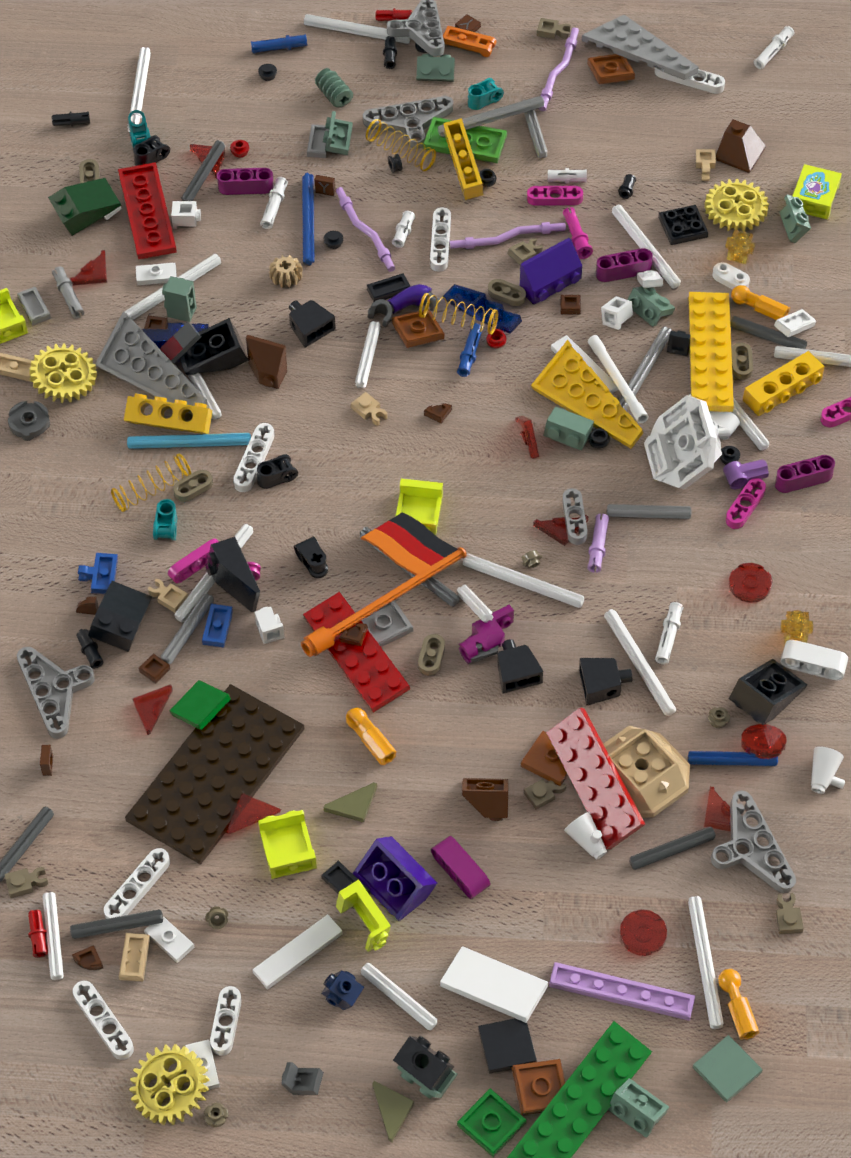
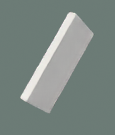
(494, 984)

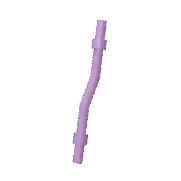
(570, 45)
(470, 243)
(383, 252)

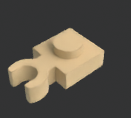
(367, 407)
(169, 597)

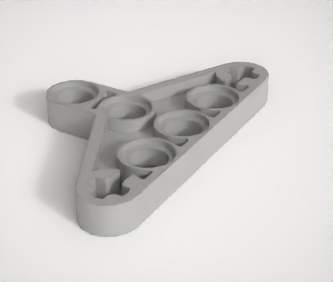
(422, 27)
(401, 120)
(58, 697)
(757, 855)

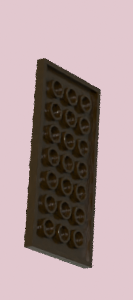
(204, 779)

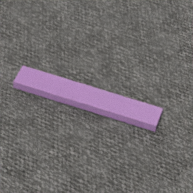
(622, 991)

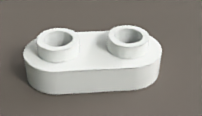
(730, 276)

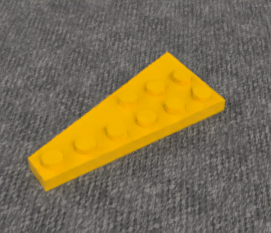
(579, 390)

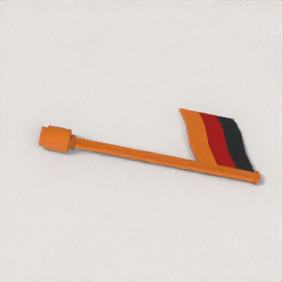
(410, 547)

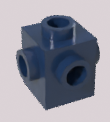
(341, 989)

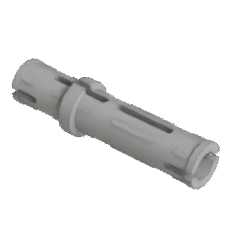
(65, 285)

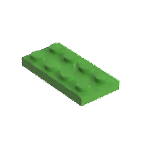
(484, 141)

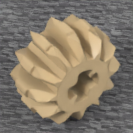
(285, 271)

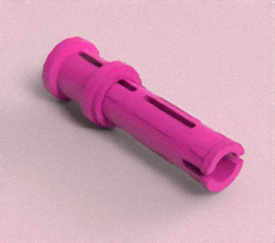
(579, 238)

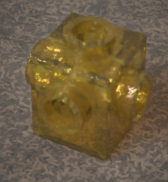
(740, 246)
(796, 626)

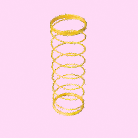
(425, 154)
(489, 322)
(123, 509)

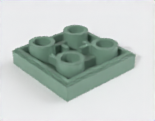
(727, 1068)

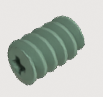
(333, 87)

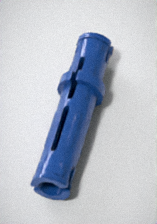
(279, 43)
(468, 355)

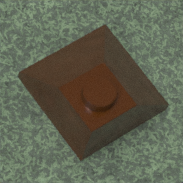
(740, 146)
(267, 361)
(487, 796)

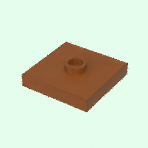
(610, 68)
(417, 330)
(544, 760)
(537, 1084)

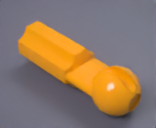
(761, 304)
(370, 736)
(739, 1007)

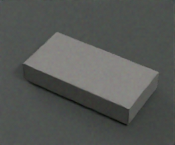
(316, 146)
(33, 305)

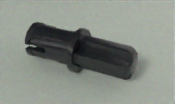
(390, 52)
(71, 119)
(89, 649)

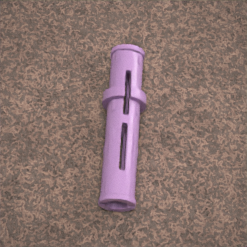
(597, 548)

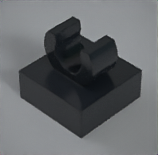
(678, 342)

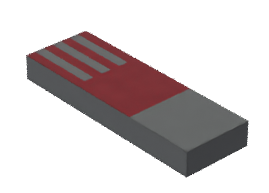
(180, 342)

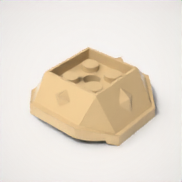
(665, 773)

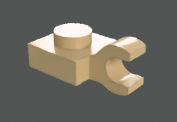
(706, 160)

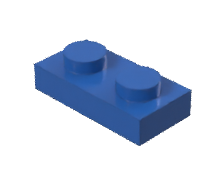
(217, 625)

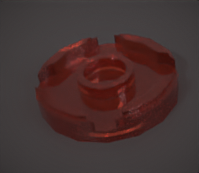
(750, 582)
(764, 741)
(643, 932)

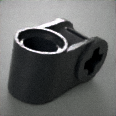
(150, 151)
(275, 472)
(312, 557)

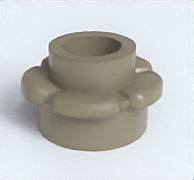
(531, 559)
(718, 722)
(221, 921)
(216, 1121)

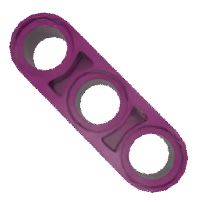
(245, 181)
(623, 264)
(804, 473)
(460, 867)

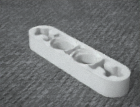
(702, 85)
(440, 239)
(250, 456)
(139, 887)
(102, 1020)

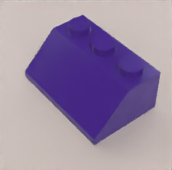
(550, 271)
(394, 877)

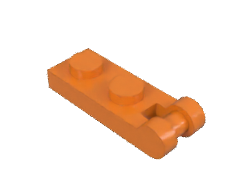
(469, 40)

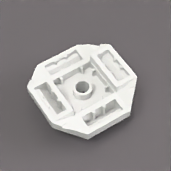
(683, 443)

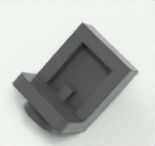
(302, 1080)

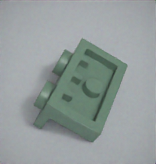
(794, 218)
(637, 1107)

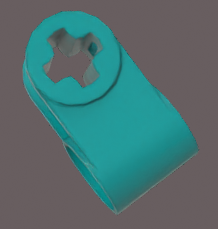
(482, 94)
(138, 130)
(165, 524)

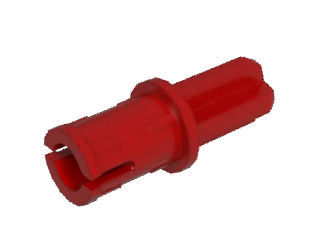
(388, 15)
(37, 934)

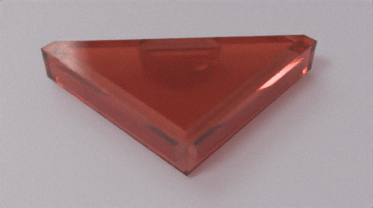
(201, 152)
(92, 272)
(528, 435)
(556, 528)
(150, 706)
(249, 812)
(717, 812)

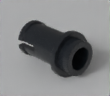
(626, 189)

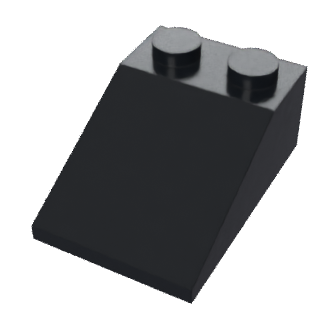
(215, 350)
(232, 572)
(119, 616)
(766, 691)

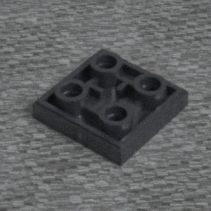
(683, 224)
(506, 1044)

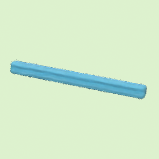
(194, 440)

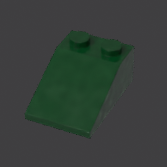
(84, 204)

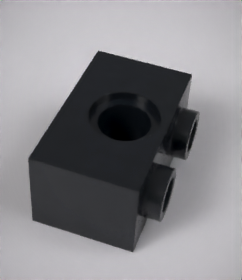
(410, 1058)

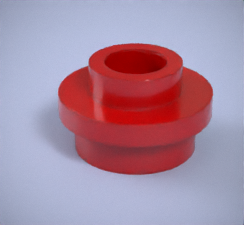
(239, 148)
(497, 339)

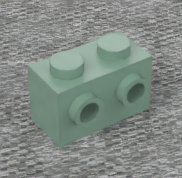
(179, 298)
(568, 428)

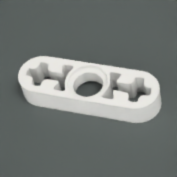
(229, 1030)

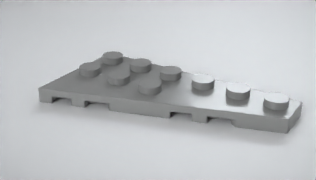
(637, 44)
(140, 362)

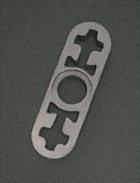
(570, 523)

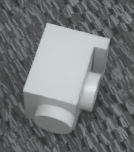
(185, 214)
(616, 312)
(269, 625)

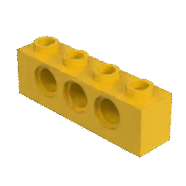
(463, 159)
(783, 383)
(198, 424)

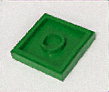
(200, 704)
(491, 1122)

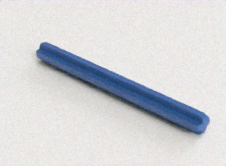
(308, 218)

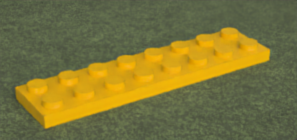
(711, 350)

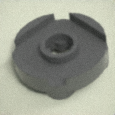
(30, 429)

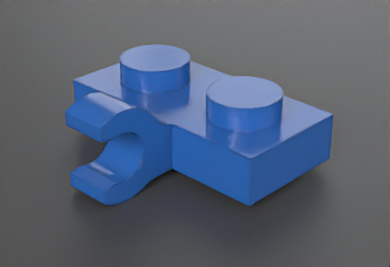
(102, 572)

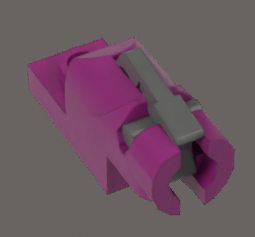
(487, 636)

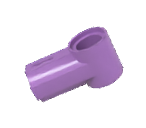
(739, 474)

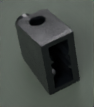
(310, 321)
(517, 667)
(602, 679)

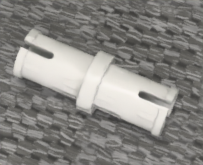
(567, 175)
(403, 229)

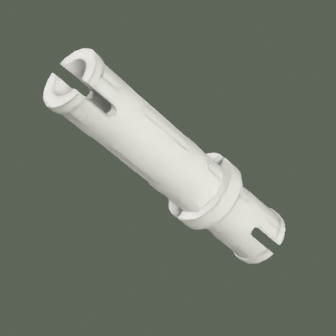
(778, 42)
(276, 197)
(671, 625)

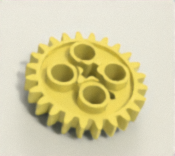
(736, 205)
(59, 379)
(180, 1101)

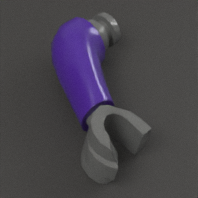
(405, 298)

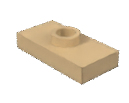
(134, 957)

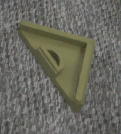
(353, 805)
(393, 1108)

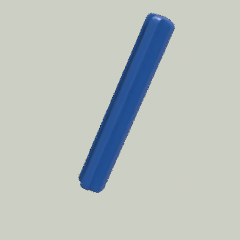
(728, 758)

